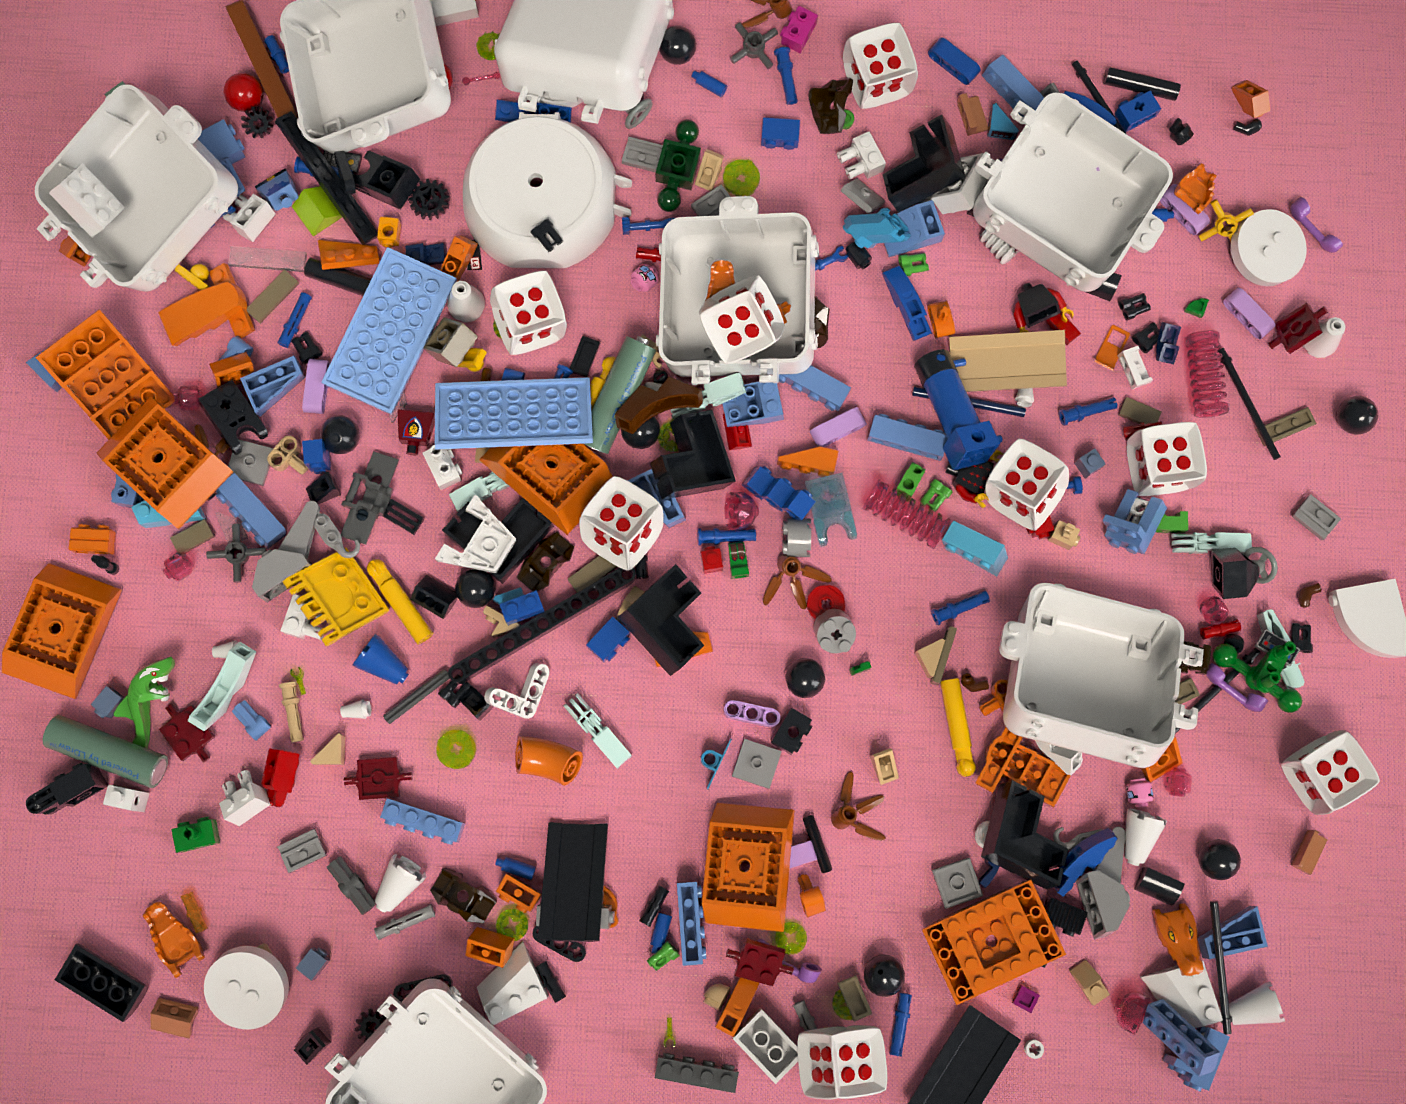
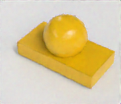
(196, 276)
(473, 359)

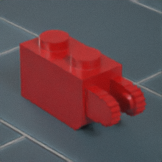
(279, 775)

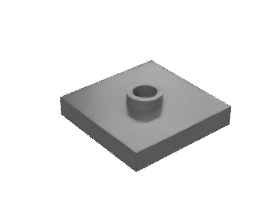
(862, 196)
(251, 463)
(756, 763)
(957, 883)

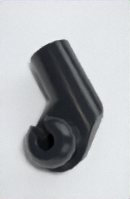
(1248, 129)

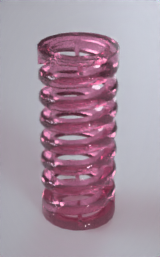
(1205, 337)
(900, 509)

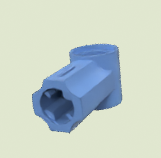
(237, 346)
(254, 724)

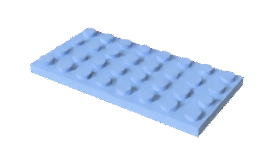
(389, 331)
(513, 413)

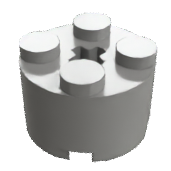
(797, 537)
(839, 640)

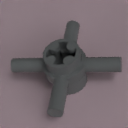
(754, 52)
(241, 558)

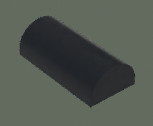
(101, 983)

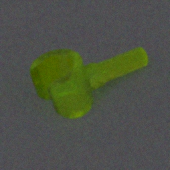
(299, 680)
(669, 1033)

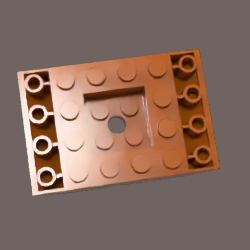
(182, 478)
(554, 492)
(59, 659)
(751, 897)
(1022, 941)

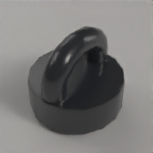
(1236, 641)

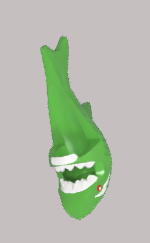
(140, 692)

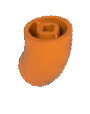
(547, 759)

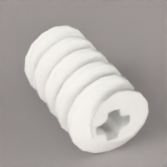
(1003, 249)

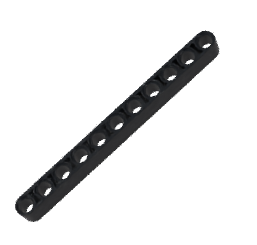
(532, 625)

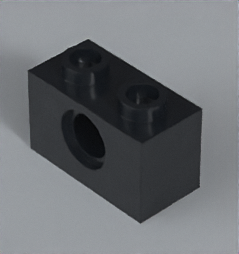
(798, 721)

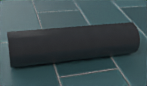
(1142, 83)
(337, 277)

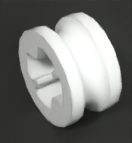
(1036, 1043)

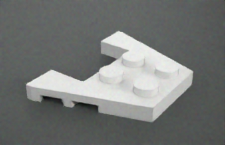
(488, 545)

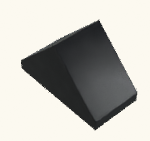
(323, 489)
(476, 703)
(312, 1045)

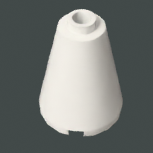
(465, 302)
(1328, 341)
(1141, 835)
(398, 882)
(1257, 1007)

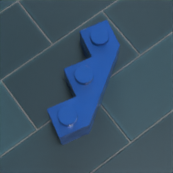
(778, 493)

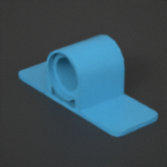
(718, 758)

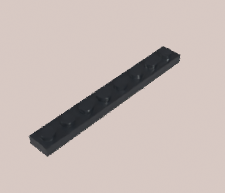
(327, 179)

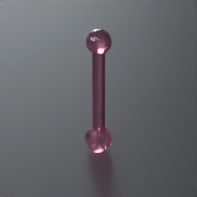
(466, 80)

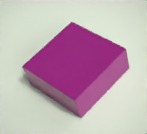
(1025, 999)

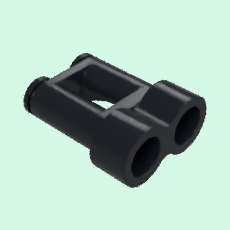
(546, 228)
(1128, 308)
(1142, 340)
(311, 352)
(104, 563)
(1304, 645)
(452, 698)

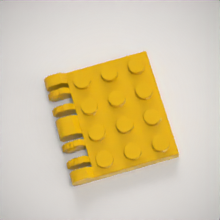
(339, 593)

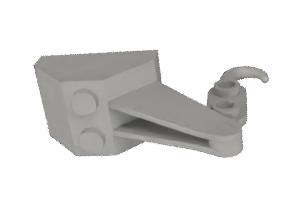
(294, 551)
(1101, 889)

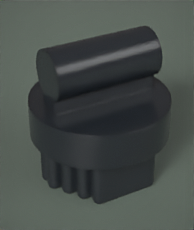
(1180, 132)

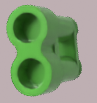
(906, 263)
(942, 491)
(663, 956)

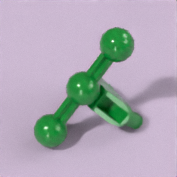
(1265, 674)

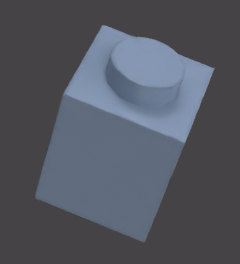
(1090, 463)
(107, 702)
(313, 963)

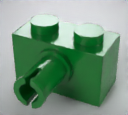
(196, 835)

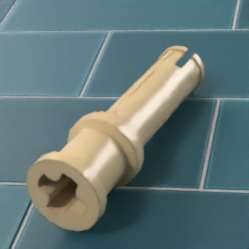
(291, 702)

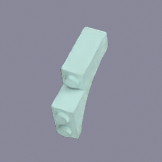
(225, 686)

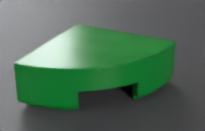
(1197, 307)
(860, 668)

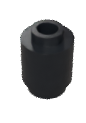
(858, 256)

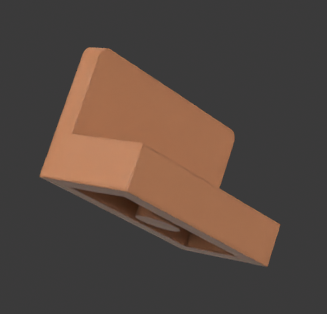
(972, 114)
(1309, 852)
(173, 1017)

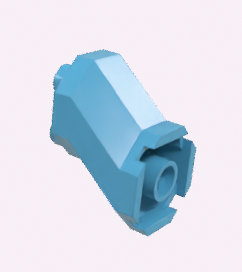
(876, 228)

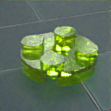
(744, 168)
(450, 758)

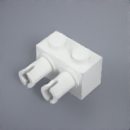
(867, 154)
(252, 217)
(442, 467)
(297, 624)
(243, 803)

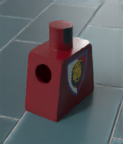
(415, 429)

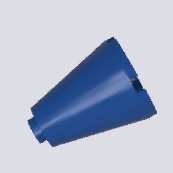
(381, 661)

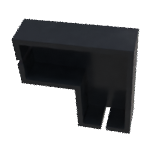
(930, 171)
(701, 459)
(522, 524)
(657, 622)
(1014, 841)

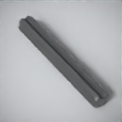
(416, 696)

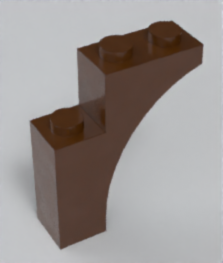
(647, 403)

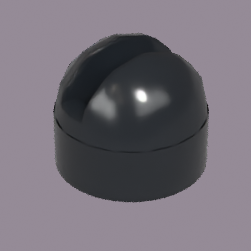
(662, 379)

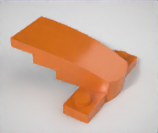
(208, 309)
(1017, 763)

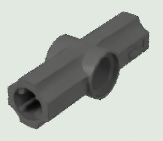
(351, 885)

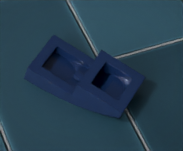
(428, 254)
(1166, 343)
(988, 876)

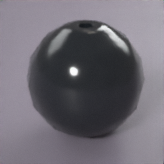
(678, 45)
(1357, 415)
(340, 434)
(644, 436)
(475, 588)
(805, 677)
(1219, 859)
(884, 975)

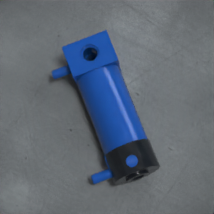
(968, 438)

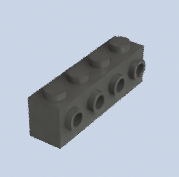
(696, 1073)

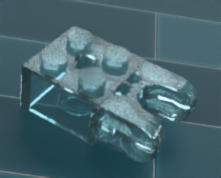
(831, 512)

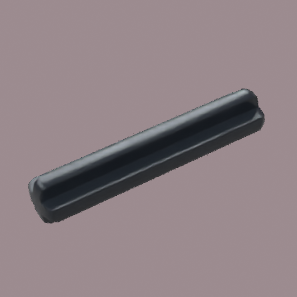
(815, 837)

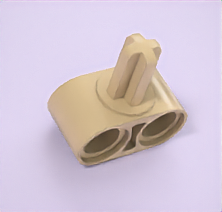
(289, 457)

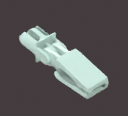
(716, 393)
(480, 487)
(1221, 540)
(1290, 674)
(605, 738)

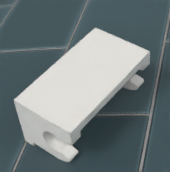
(1134, 367)

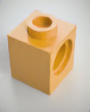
(389, 224)

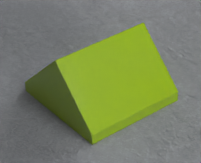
(315, 210)

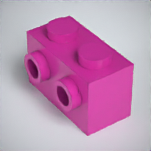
(799, 29)

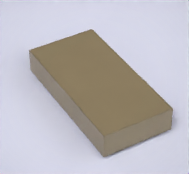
(1139, 412)
(192, 537)
(854, 998)

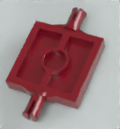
(1298, 328)
(184, 736)
(378, 778)
(759, 962)

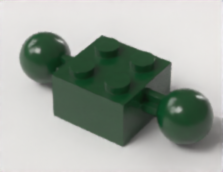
(678, 165)

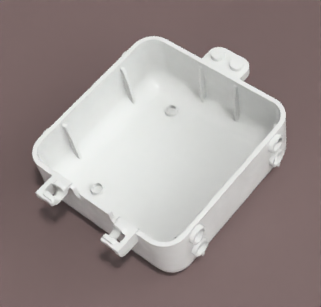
(581, 51)
(363, 69)
(160, 176)
(1056, 202)
(766, 245)
(1096, 675)
(435, 1054)

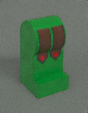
(738, 560)

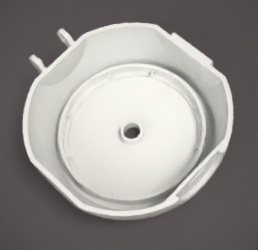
(574, 192)

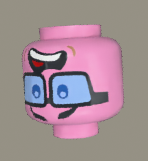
(644, 278)
(1139, 792)

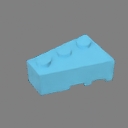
(149, 517)
(975, 548)

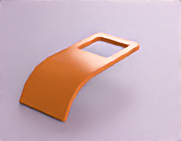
(1108, 352)

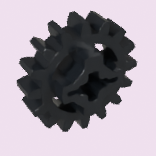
(432, 206)

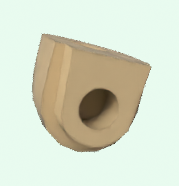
(716, 995)

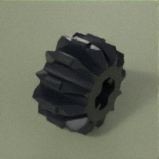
(260, 127)
(364, 1022)

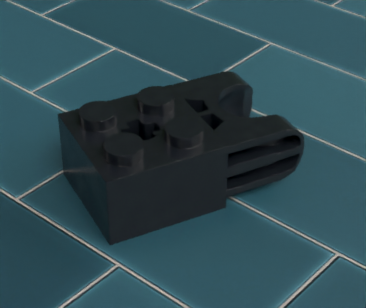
(387, 180)
(236, 419)
(67, 790)

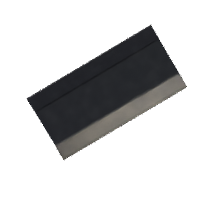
(573, 882)
(967, 1062)

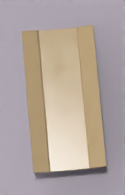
(1011, 360)

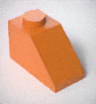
(1252, 98)
(73, 251)

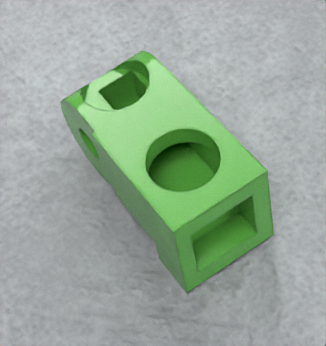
(910, 480)
(1174, 524)

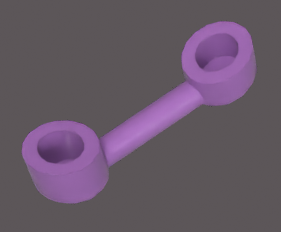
(1299, 211)
(1251, 702)
(808, 971)

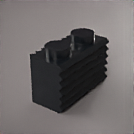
(1065, 916)

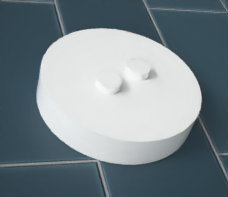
(1268, 248)
(246, 987)

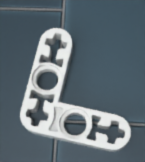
(521, 702)

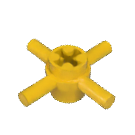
(1222, 216)

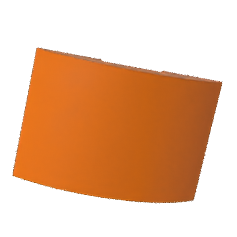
(103, 373)

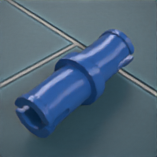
(277, 53)

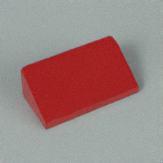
(1071, 331)
(737, 436)

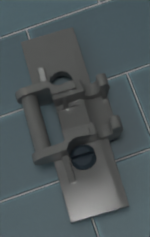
(375, 500)

